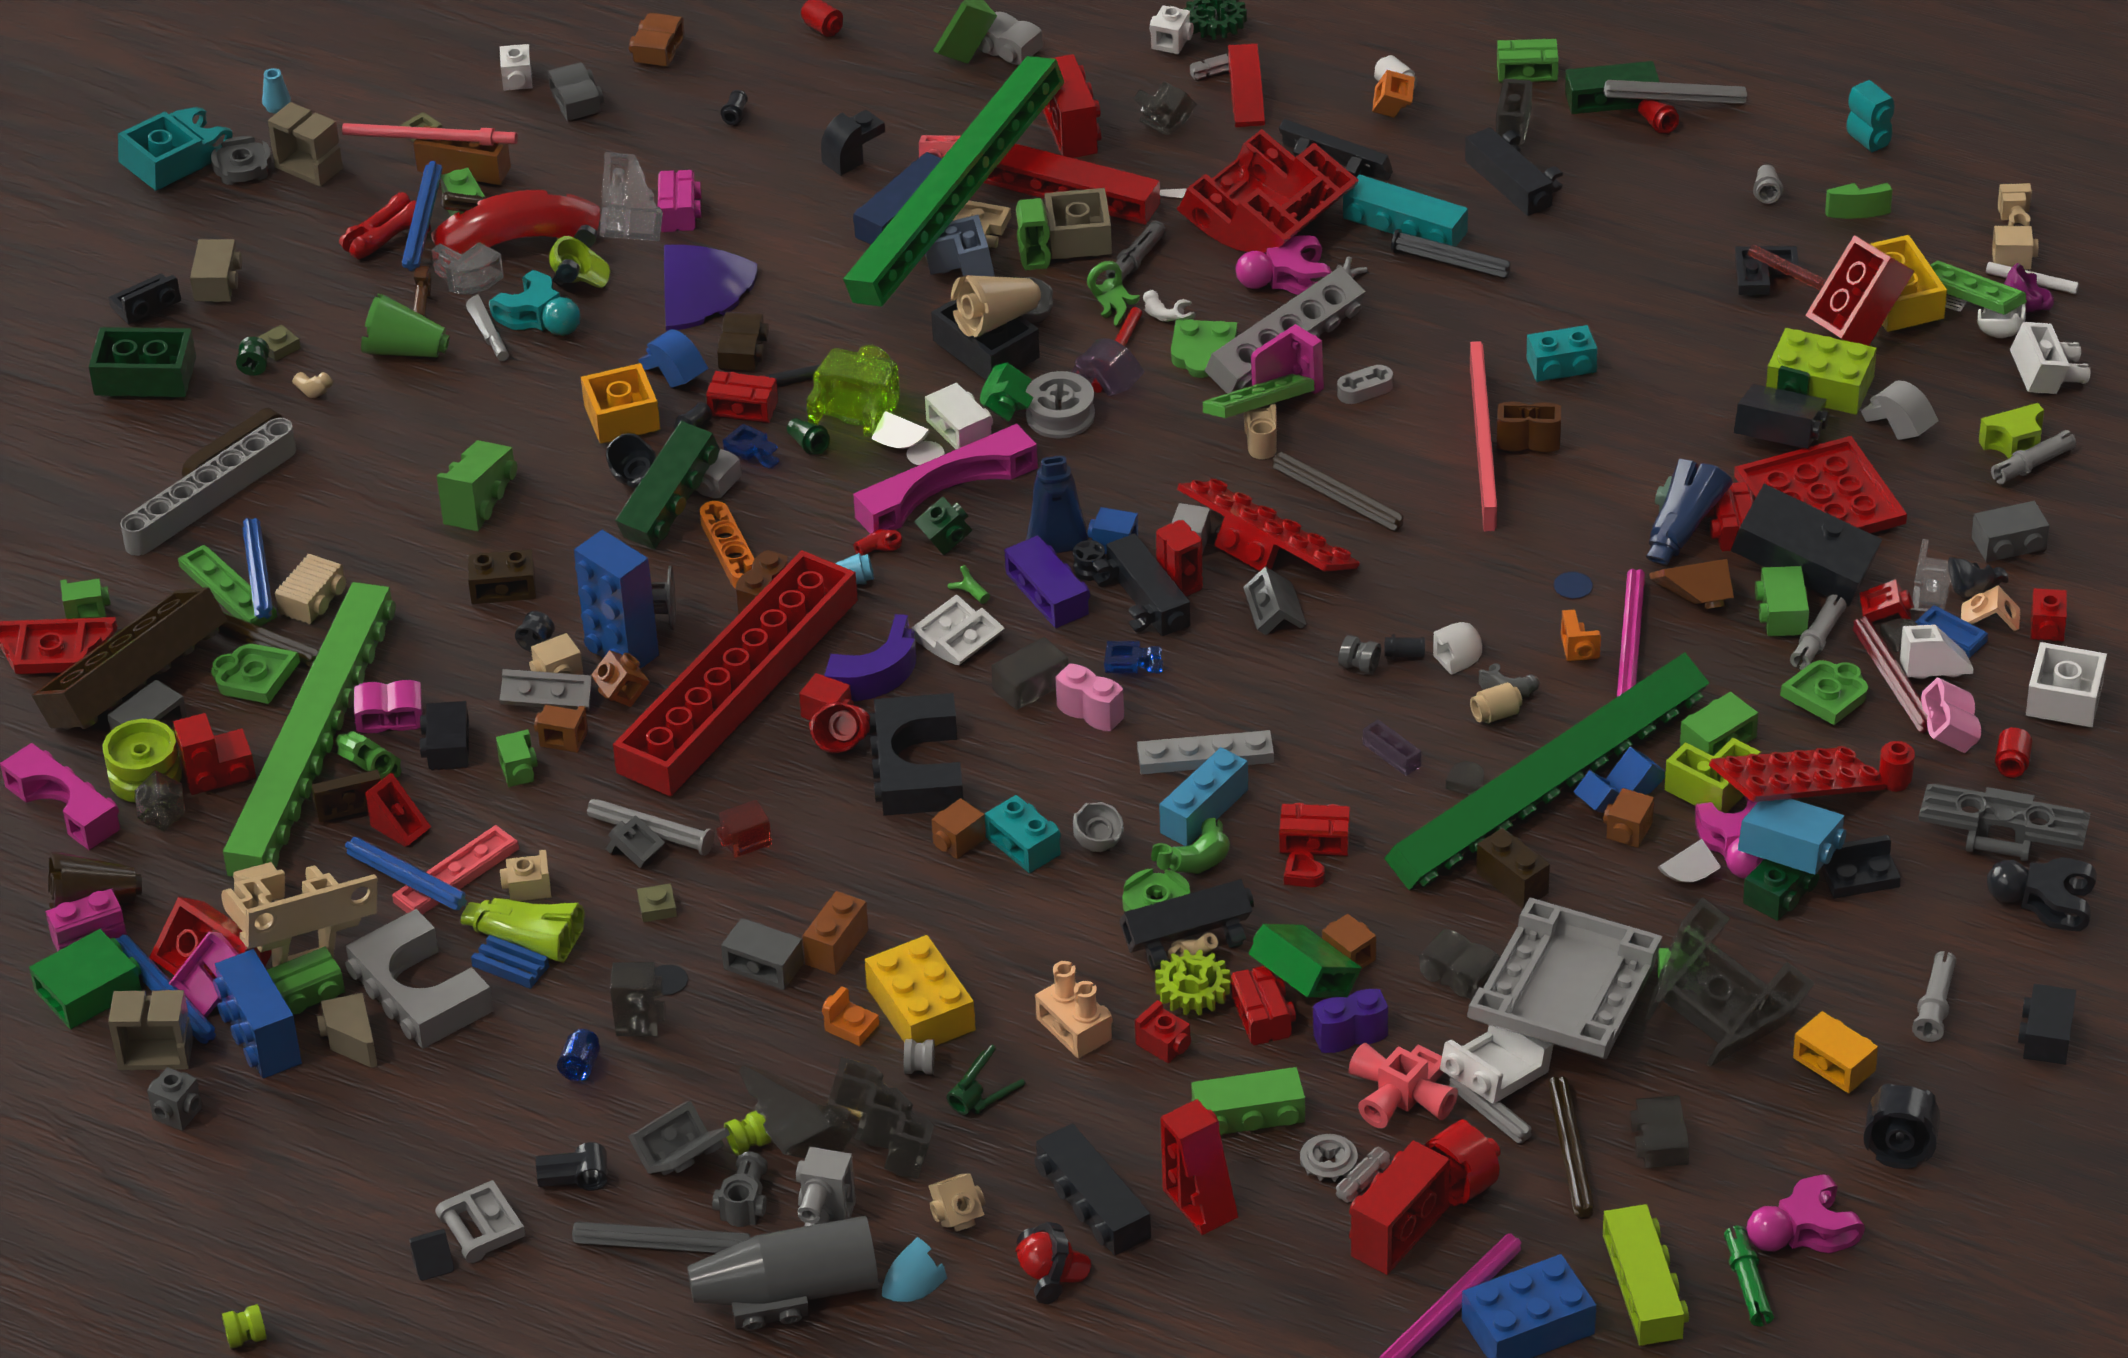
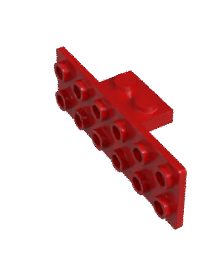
(1256, 533)
(1798, 774)

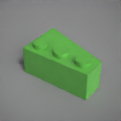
(475, 484)

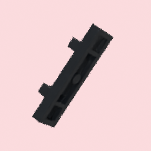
(1353, 156)

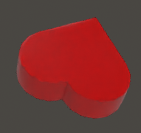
(1303, 870)

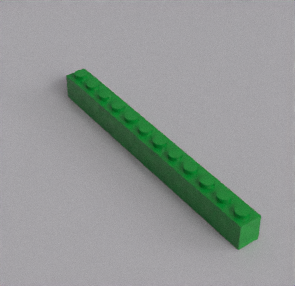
(953, 181)
(1547, 771)

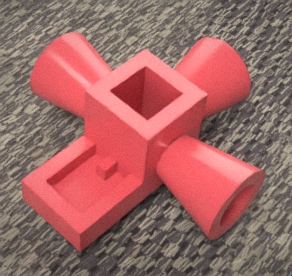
(1402, 1083)

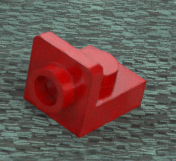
(1886, 601)

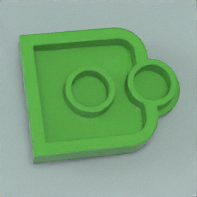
(1196, 341)
(254, 672)
(1827, 689)

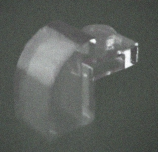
(470, 271)

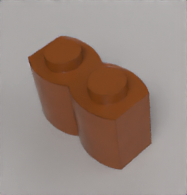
(657, 39)

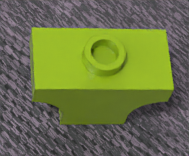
(2012, 429)

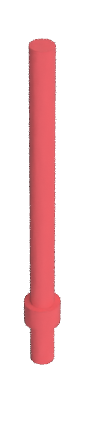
(484, 136)

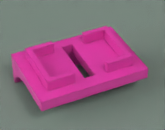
(194, 977)

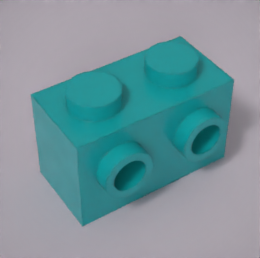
(1561, 353)
(1023, 833)

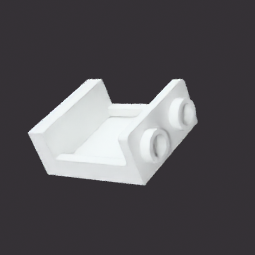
(1496, 1062)

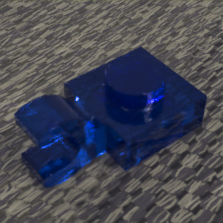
(751, 442)
(1129, 656)

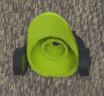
(576, 262)

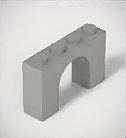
(421, 1012)

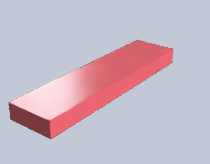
(461, 867)

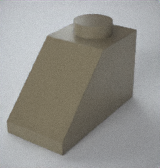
(348, 1028)

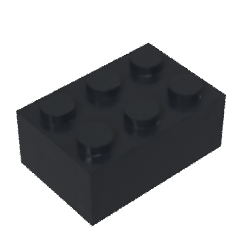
(1010, 343)

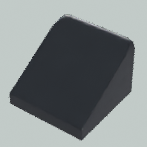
(431, 1255)

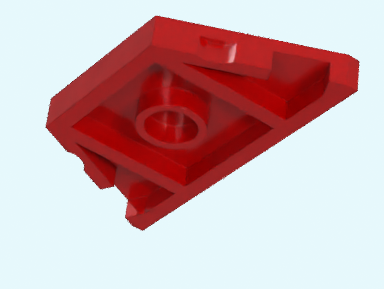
(52, 643)

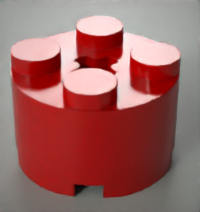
(1472, 1160)

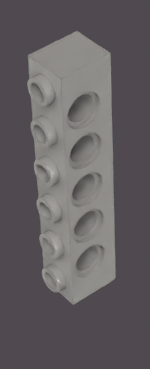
(1314, 310)

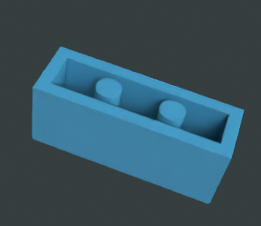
(1203, 796)

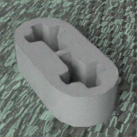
(1364, 384)

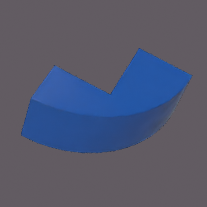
(1633, 772)

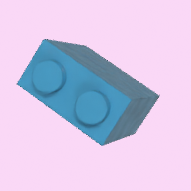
(1792, 834)

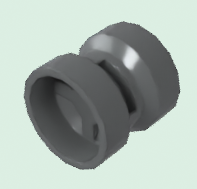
(1359, 654)

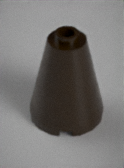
(78, 877)

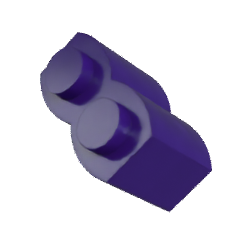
(1350, 1020)

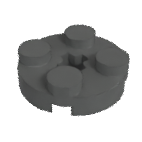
(253, 166)

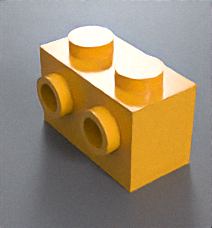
(1835, 1052)

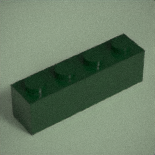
(668, 485)

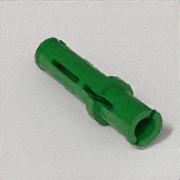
(1744, 1264)

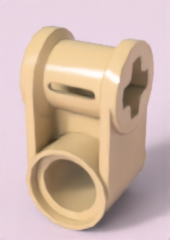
(1261, 432)

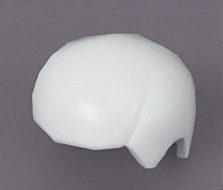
(2001, 325)

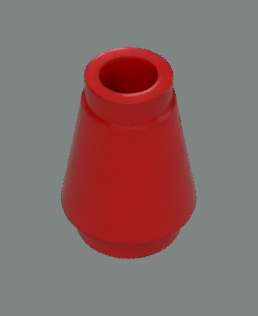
(1659, 115)

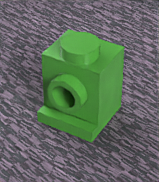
(84, 599)
(516, 757)

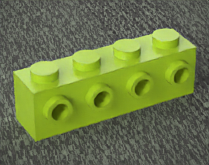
(1644, 1274)

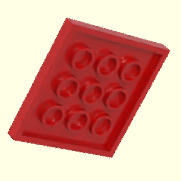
(1832, 479)

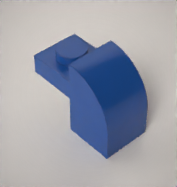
(675, 357)

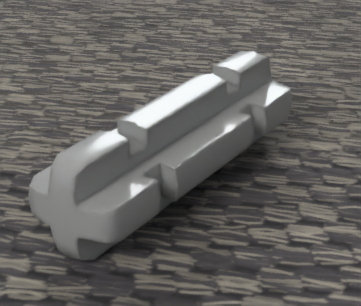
(1210, 66)
(1362, 1174)

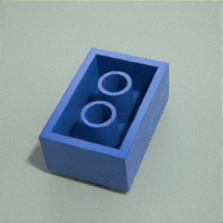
(256, 1014)
(1529, 1310)

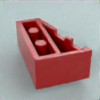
(1196, 1167)

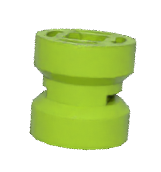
(747, 1133)
(244, 1326)

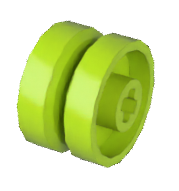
(136, 751)

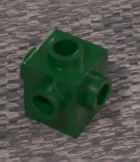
(944, 524)

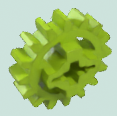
(1192, 982)

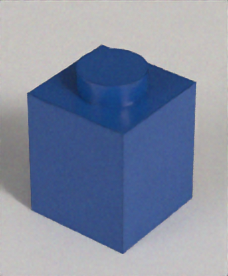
(1112, 525)

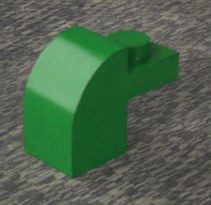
(1006, 391)

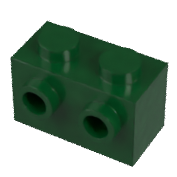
(1776, 888)

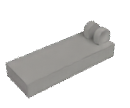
(545, 688)

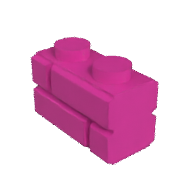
(678, 200)
(82, 917)

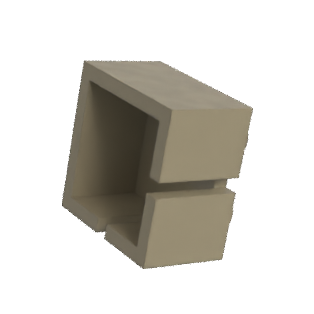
(305, 144)
(150, 1030)

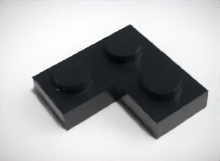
(1754, 274)

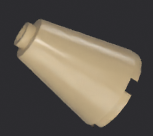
(991, 301)

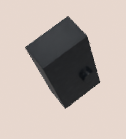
(1793, 533)

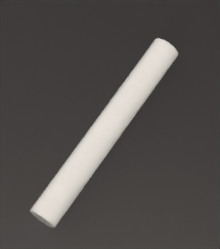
(2042, 280)

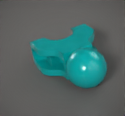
(536, 307)

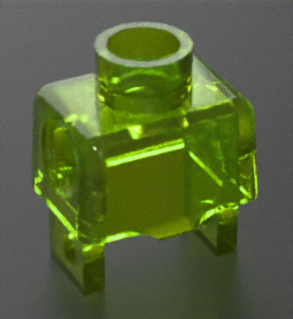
(855, 387)

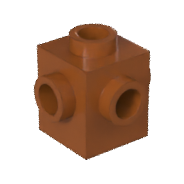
(620, 678)

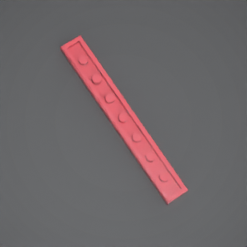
(1483, 436)

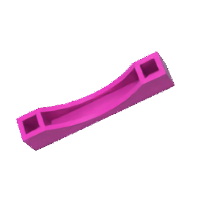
(997, 456)

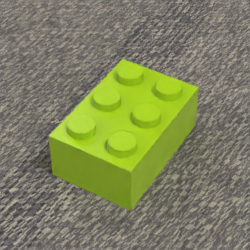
(1836, 367)

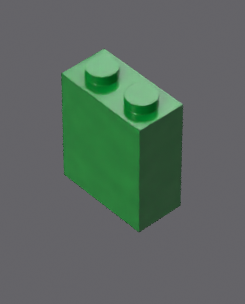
(1304, 960)
(83, 977)

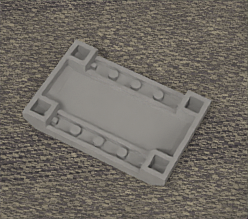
(1567, 978)

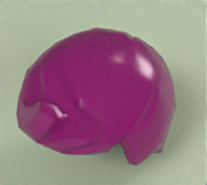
(2036, 297)

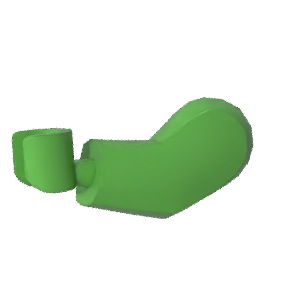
(1197, 858)

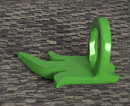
(1111, 292)

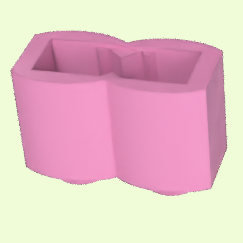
(1090, 697)
(1951, 715)

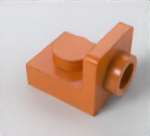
(1576, 641)
(848, 1019)

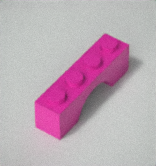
(37, 775)

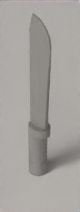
(483, 321)

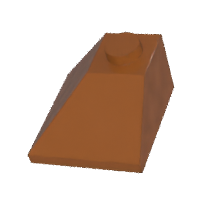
(1698, 582)

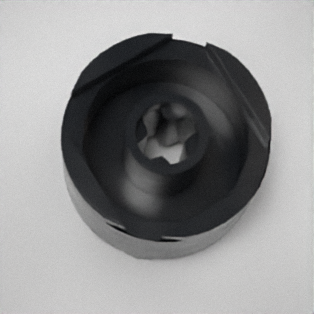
(1902, 1125)

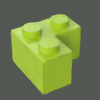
(1696, 782)

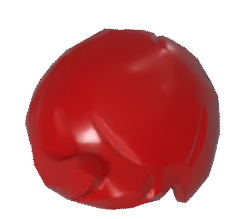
(839, 727)

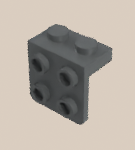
(675, 1140)

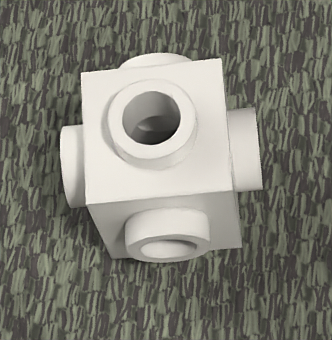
(1170, 29)

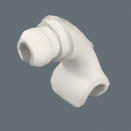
(1157, 309)

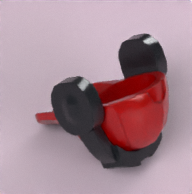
(1050, 1259)

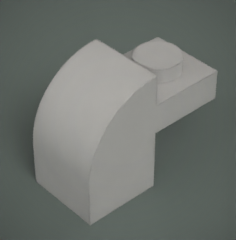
(1904, 408)

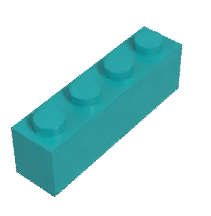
(1394, 207)

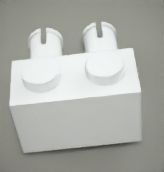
(2045, 360)

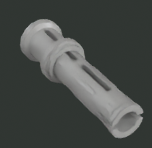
(1933, 1006)

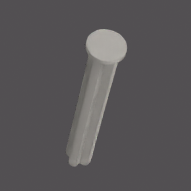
(663, 828)

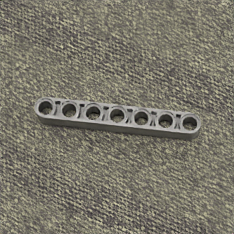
(208, 486)

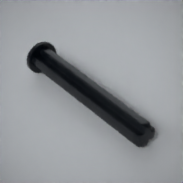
(1450, 254)

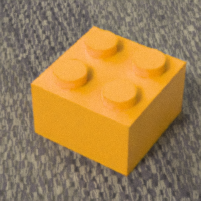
(620, 402)

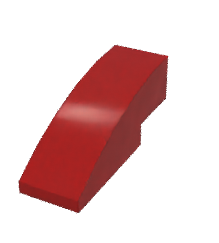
(1246, 85)

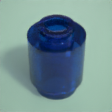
(579, 1055)

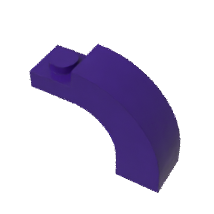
(880, 670)

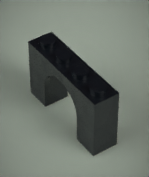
(905, 785)

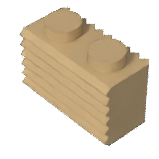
(310, 588)

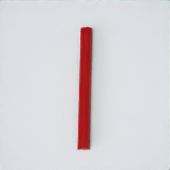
(1123, 336)

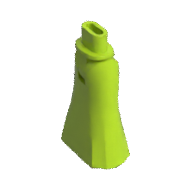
(537, 927)

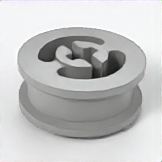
(1076, 403)

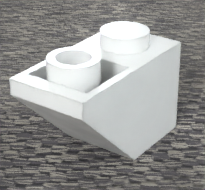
(1931, 652)

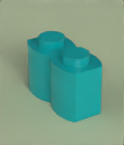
(1870, 116)

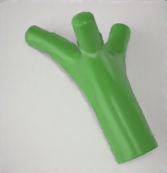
(970, 585)

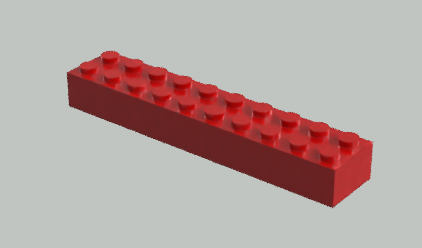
(735, 673)

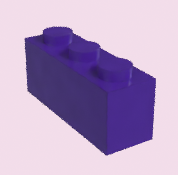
(1047, 581)

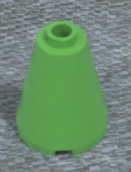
(401, 331)

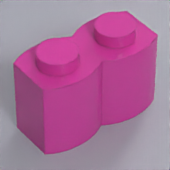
(388, 706)

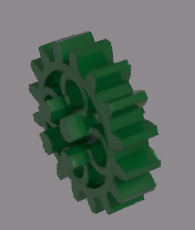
(1217, 17)

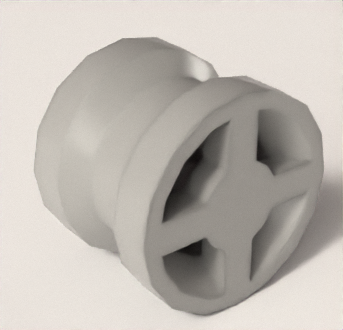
(919, 1056)

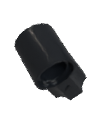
(584, 1166)

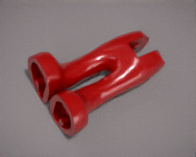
(378, 229)

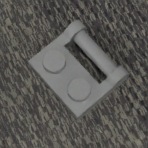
(490, 1214)

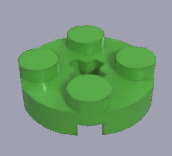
(1146, 884)

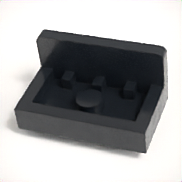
(146, 298)

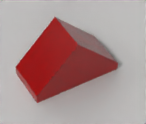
(394, 812)

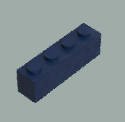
(881, 209)

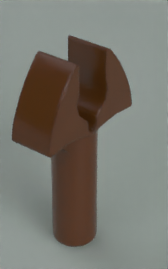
(423, 288)

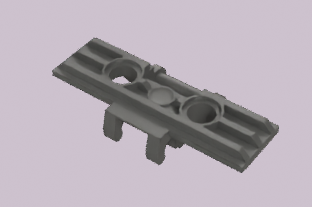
(2004, 808)

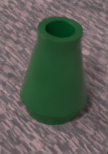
(810, 436)

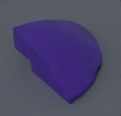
(703, 283)

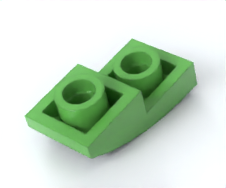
(1852, 202)

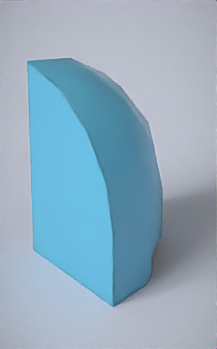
(913, 1274)

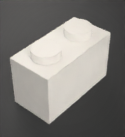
(957, 416)

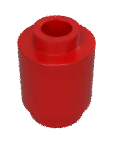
(822, 17)
(2013, 752)
(1896, 765)

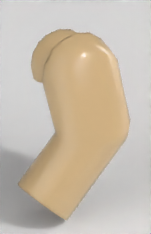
(314, 386)
(1205, 943)

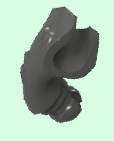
(1493, 678)

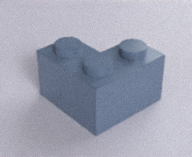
(962, 247)

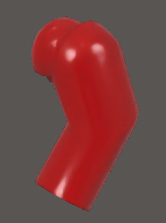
(879, 540)

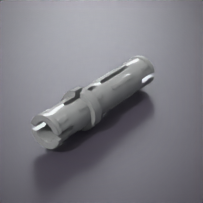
(2024, 461)
(1813, 639)

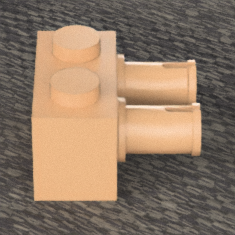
(1072, 1012)

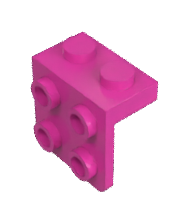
(1289, 353)

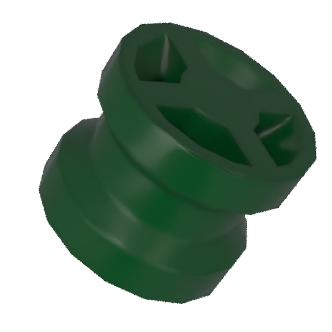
(252, 356)

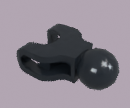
(2046, 889)

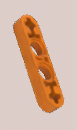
(729, 545)

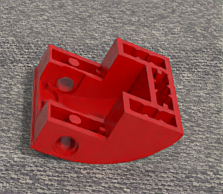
(1265, 194)

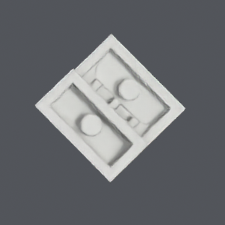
(956, 630)

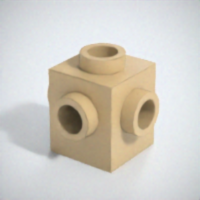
(945, 1198)

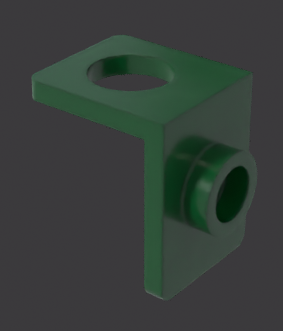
(1793, 380)

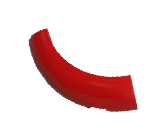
(516, 216)

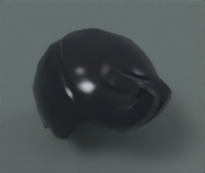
(629, 459)
(1970, 579)

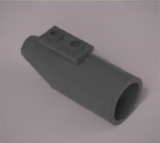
(782, 1270)

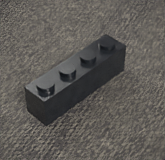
(1093, 1189)

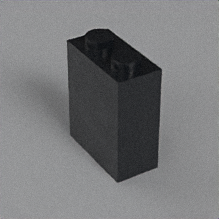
(1781, 416)

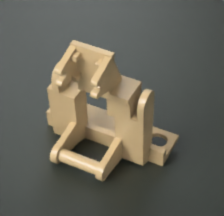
(320, 907)

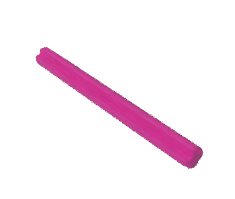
(1631, 630)
(1451, 1301)

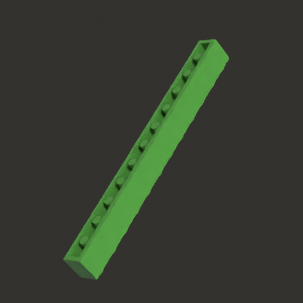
(310, 728)

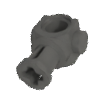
(740, 1194)

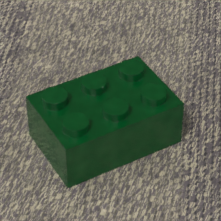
(142, 362)

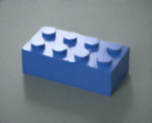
(616, 598)

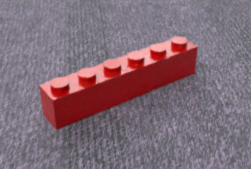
(1042, 172)

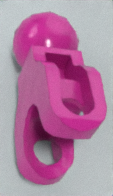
(1283, 266)
(1722, 834)
(1805, 1220)

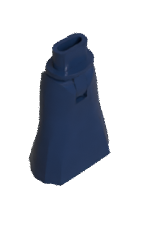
(1688, 500)
(1056, 507)

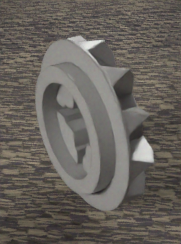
(1328, 1146)

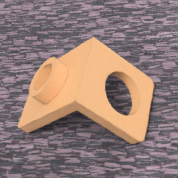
(1988, 603)

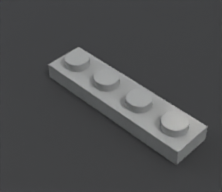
(1192, 752)

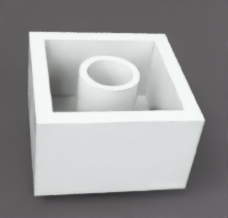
(2066, 684)

